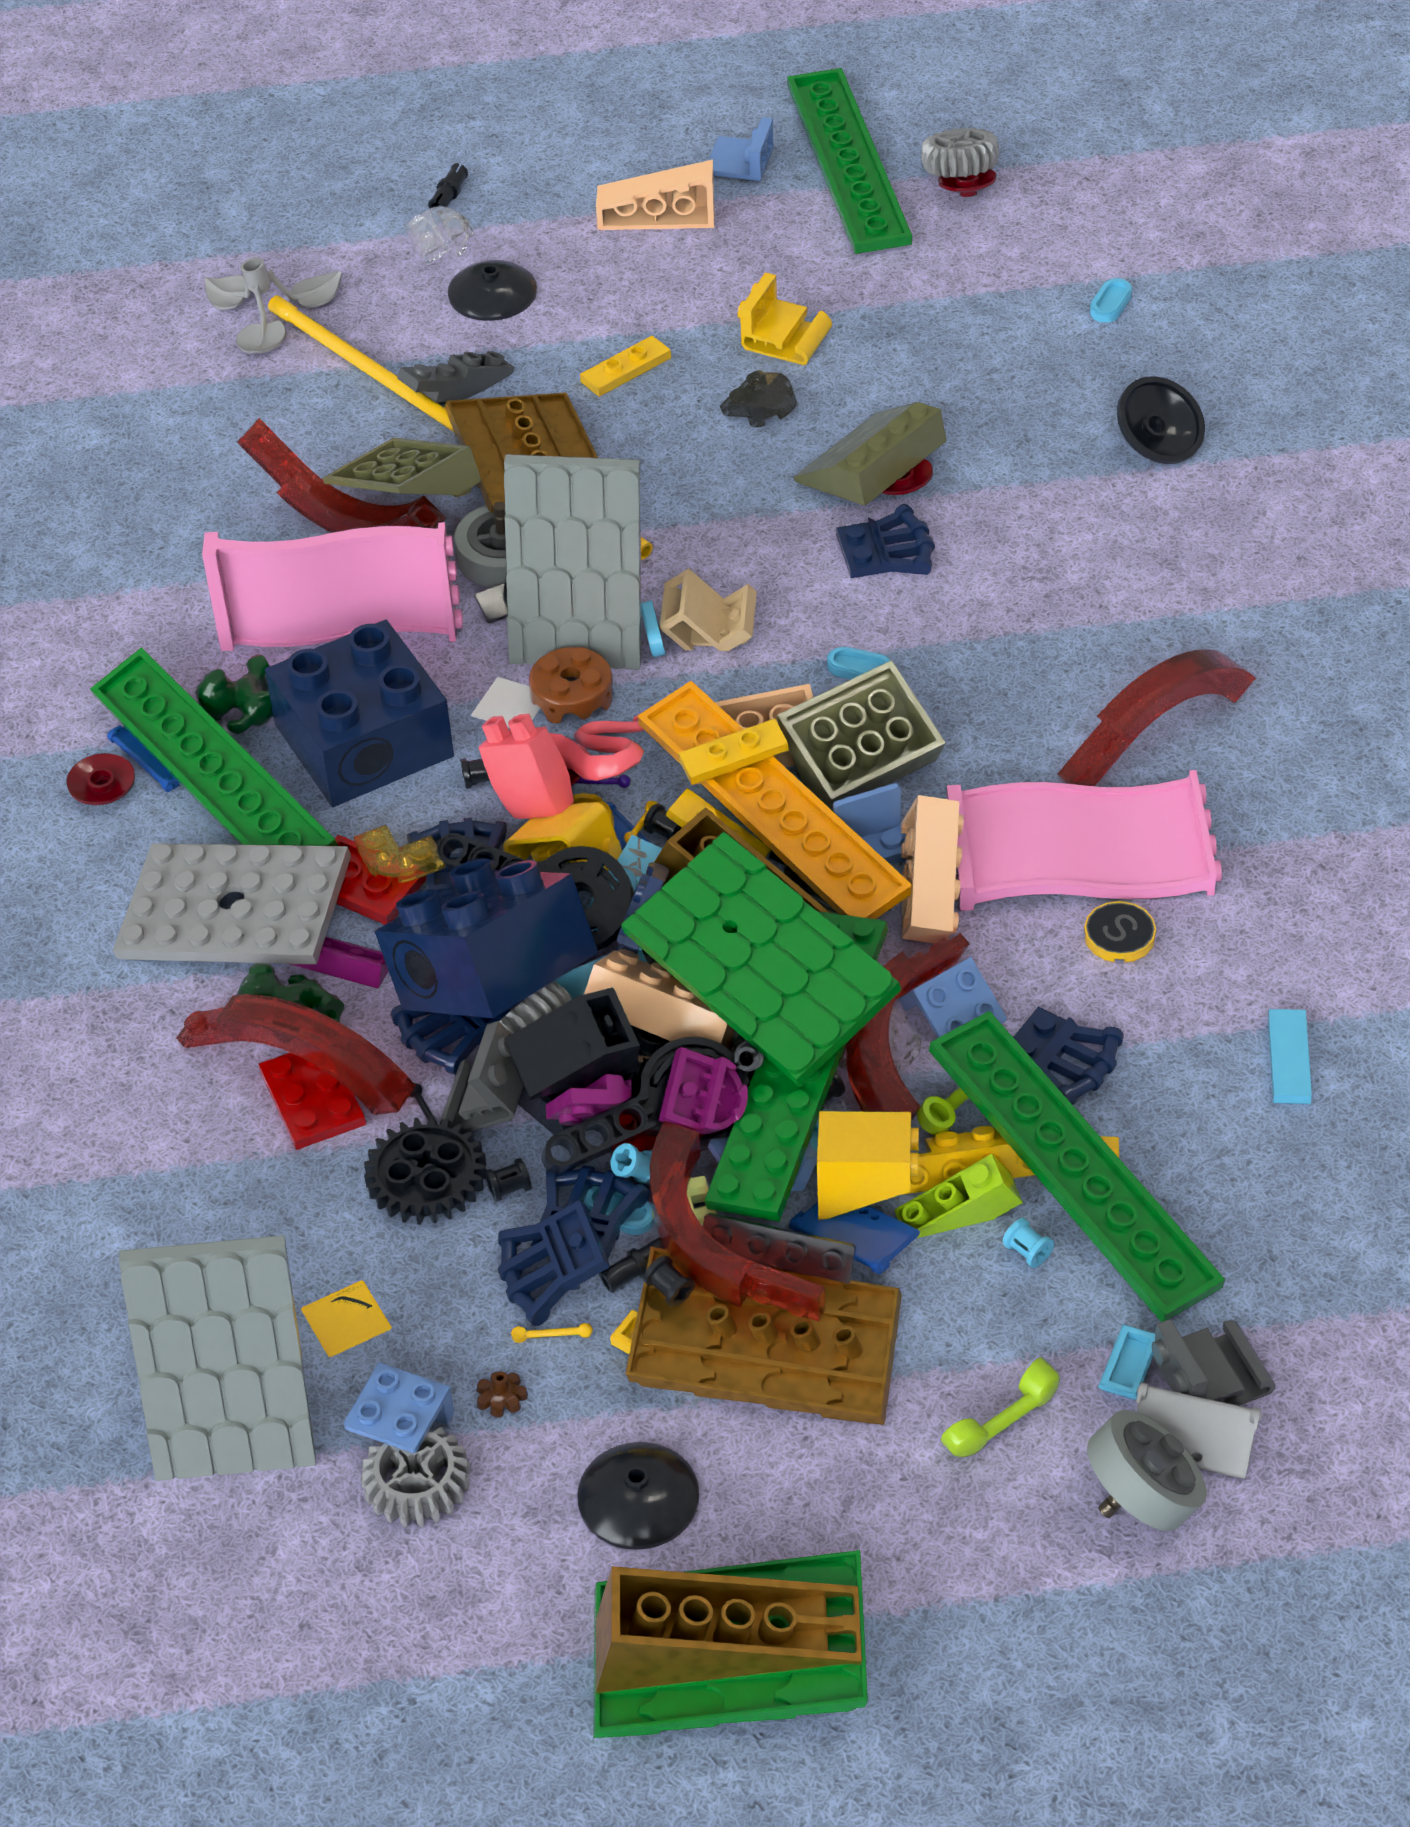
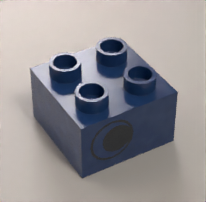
(359, 712)
(485, 939)

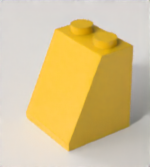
(863, 1159)

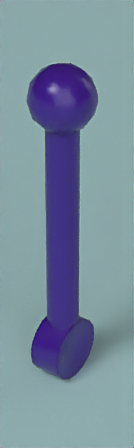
(623, 781)

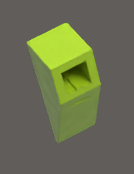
(963, 1200)

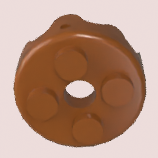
(580, 697)

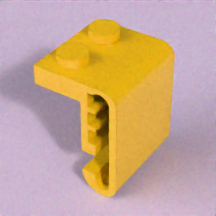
(779, 326)
(576, 826)

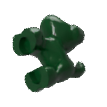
(248, 694)
(301, 990)

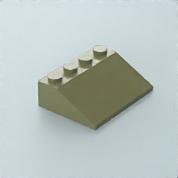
(876, 453)
(411, 468)
(860, 735)

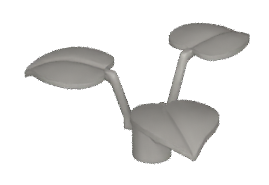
(230, 293)

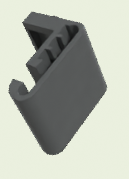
(490, 1090)
(1211, 1367)

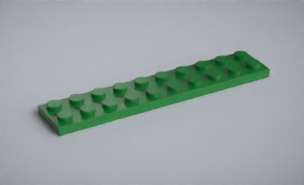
(849, 161)
(205, 757)
(779, 1118)
(1077, 1167)

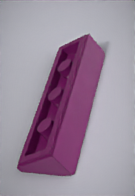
(350, 963)

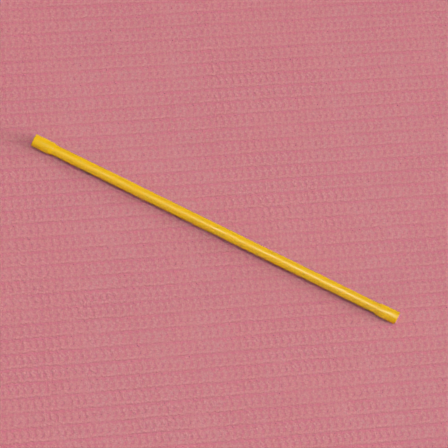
(291, 314)

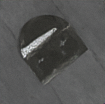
(760, 398)

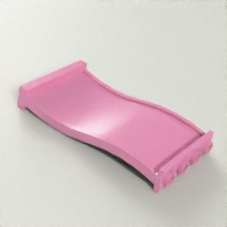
(331, 585)
(1085, 841)

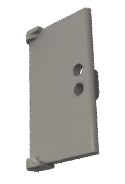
(1205, 1427)

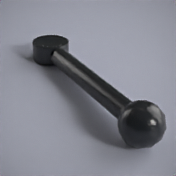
(416, 1093)

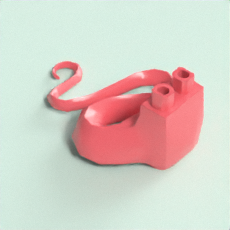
(532, 764)

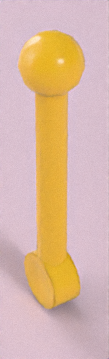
(639, 825)
(520, 1334)

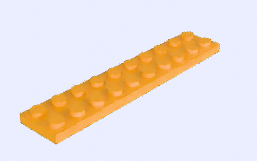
(782, 811)

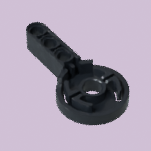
(608, 904)
(643, 1108)

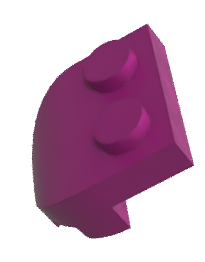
(703, 1093)
(587, 1102)

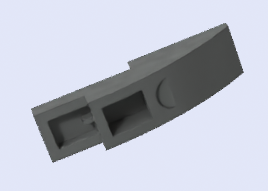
(459, 378)

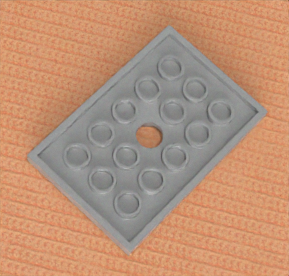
(280, 919)

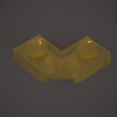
(405, 862)

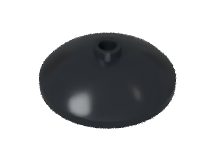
(492, 290)
(1169, 412)
(640, 1512)

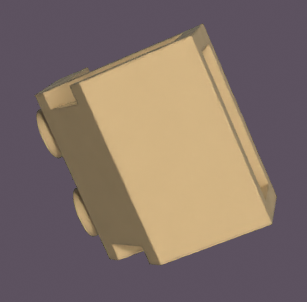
(705, 618)

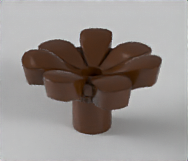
(501, 1392)

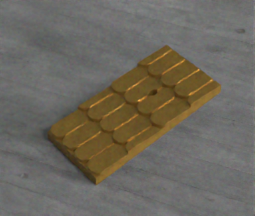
(516, 427)
(770, 1354)

